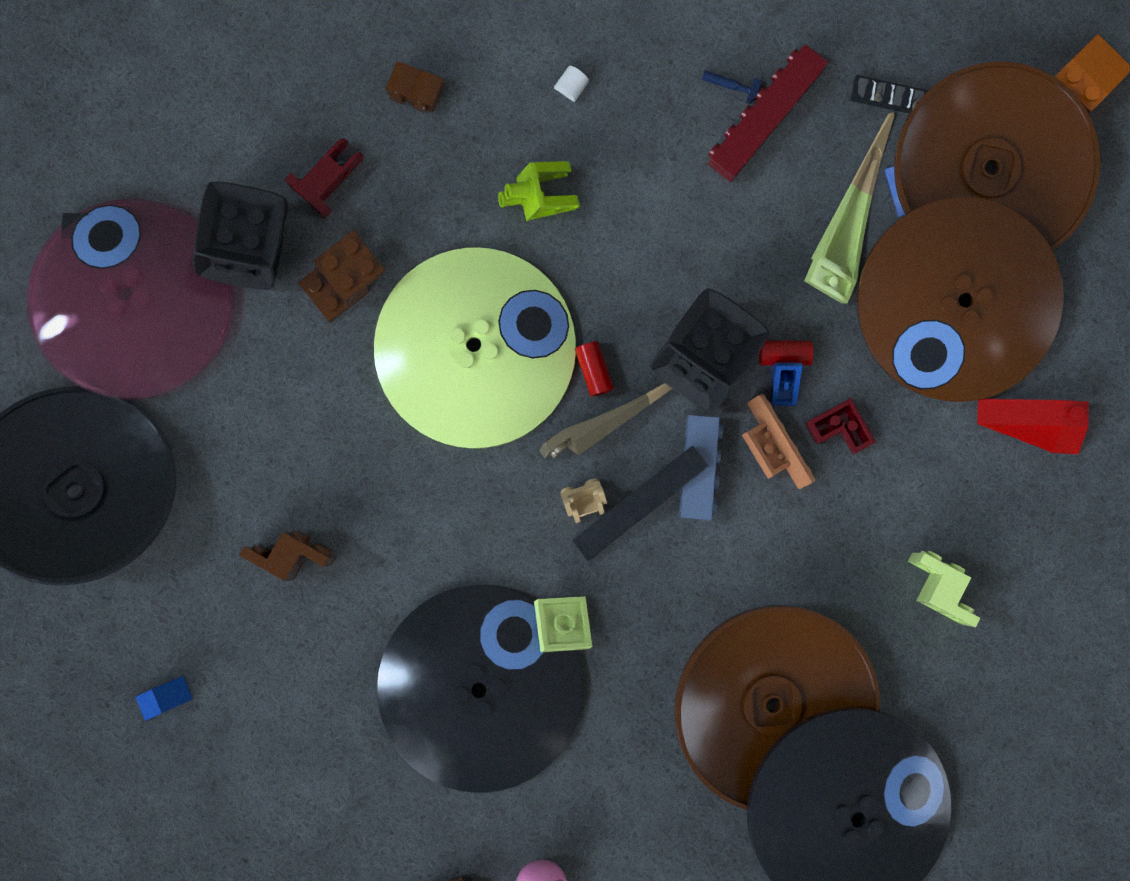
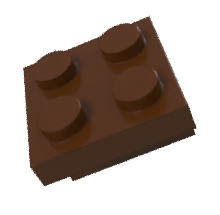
(341, 276)
(288, 555)

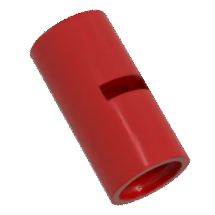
(786, 352)
(594, 368)

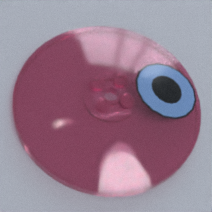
(137, 343)

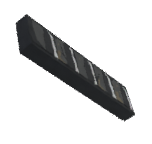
(885, 94)

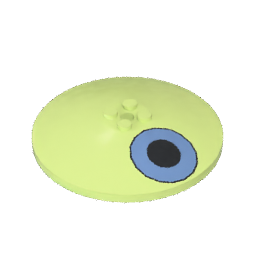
(486, 393)

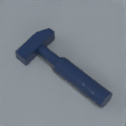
(733, 84)

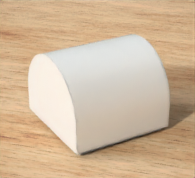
(572, 83)

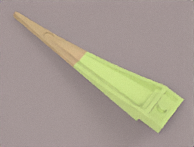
(839, 251)

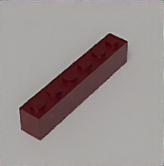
(767, 113)

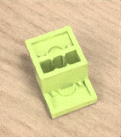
(944, 588)

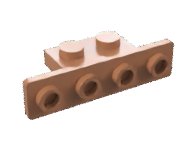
(774, 446)

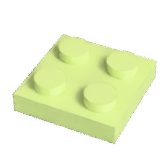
(563, 624)

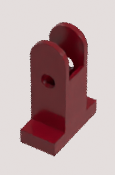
(324, 178)

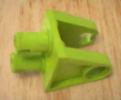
(529, 195)

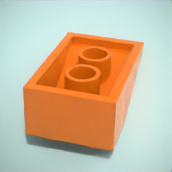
(1094, 72)

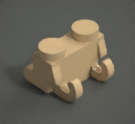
(584, 499)

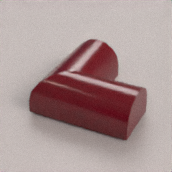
(844, 420)

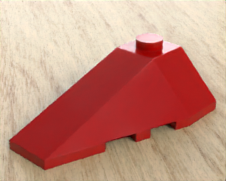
(1047, 424)

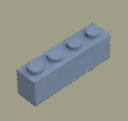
(697, 495)

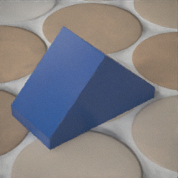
(785, 383)
(164, 698)

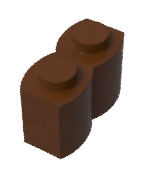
(414, 87)

